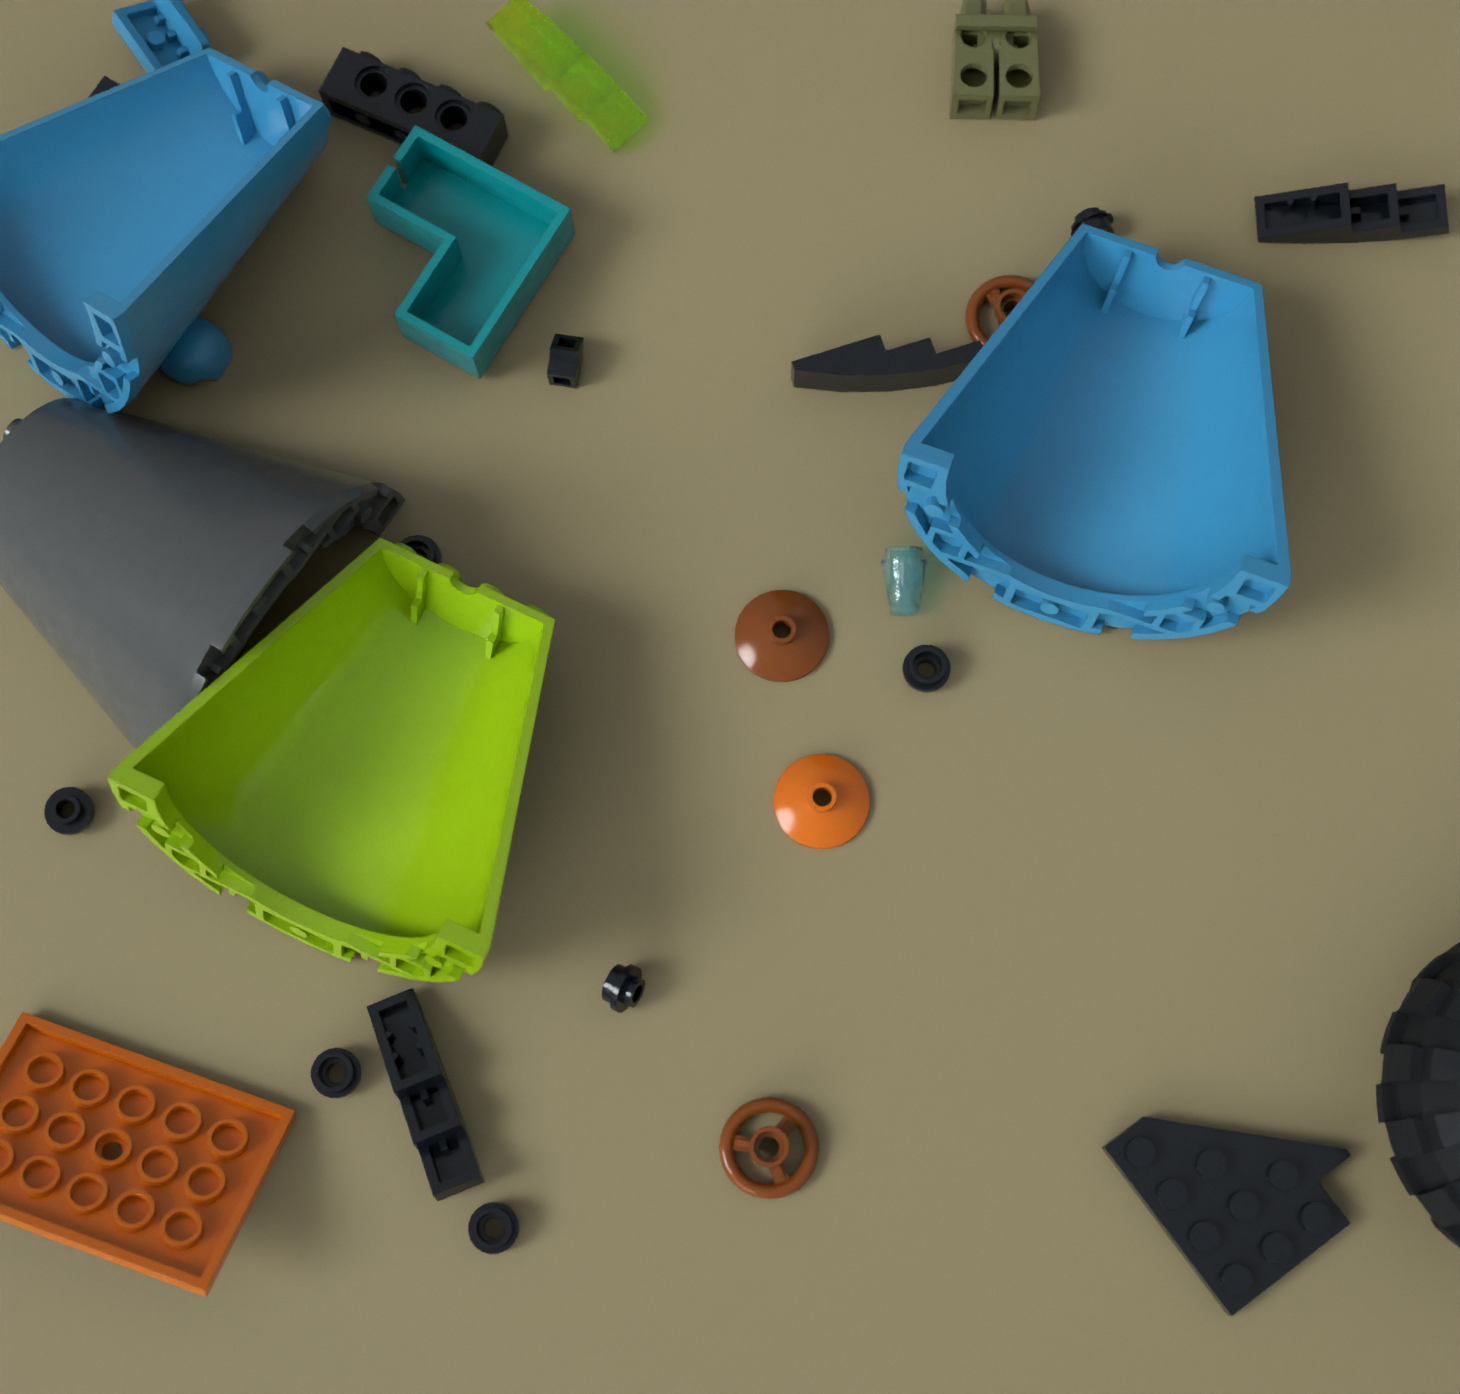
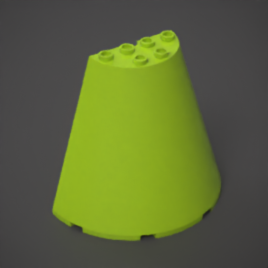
(359, 766)

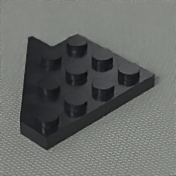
(1231, 1200)

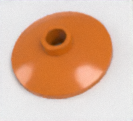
(821, 825)

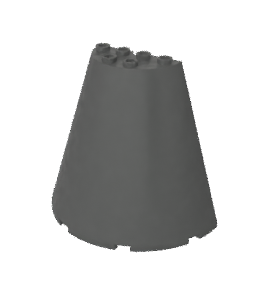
(158, 547)

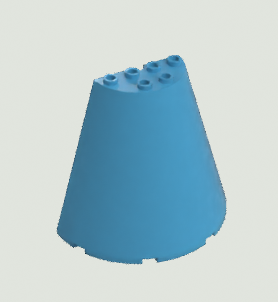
(139, 212)
(1112, 449)

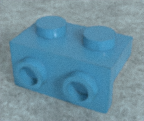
(159, 32)

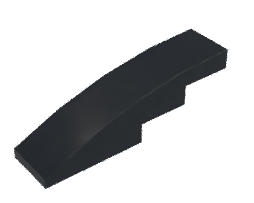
(1351, 216)
(870, 368)
(425, 1094)

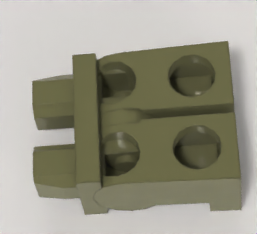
(997, 44)

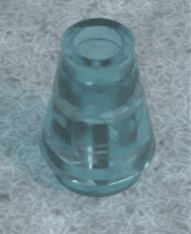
(904, 578)

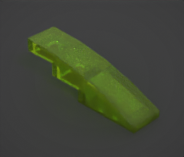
(568, 71)

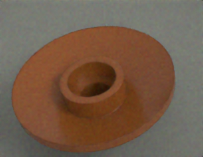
(777, 657)

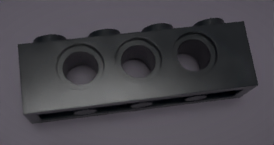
(360, 74)

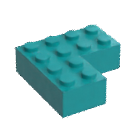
(488, 243)

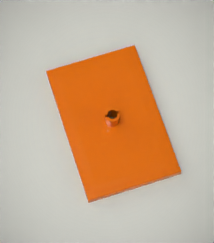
(129, 1153)

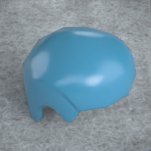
(199, 354)

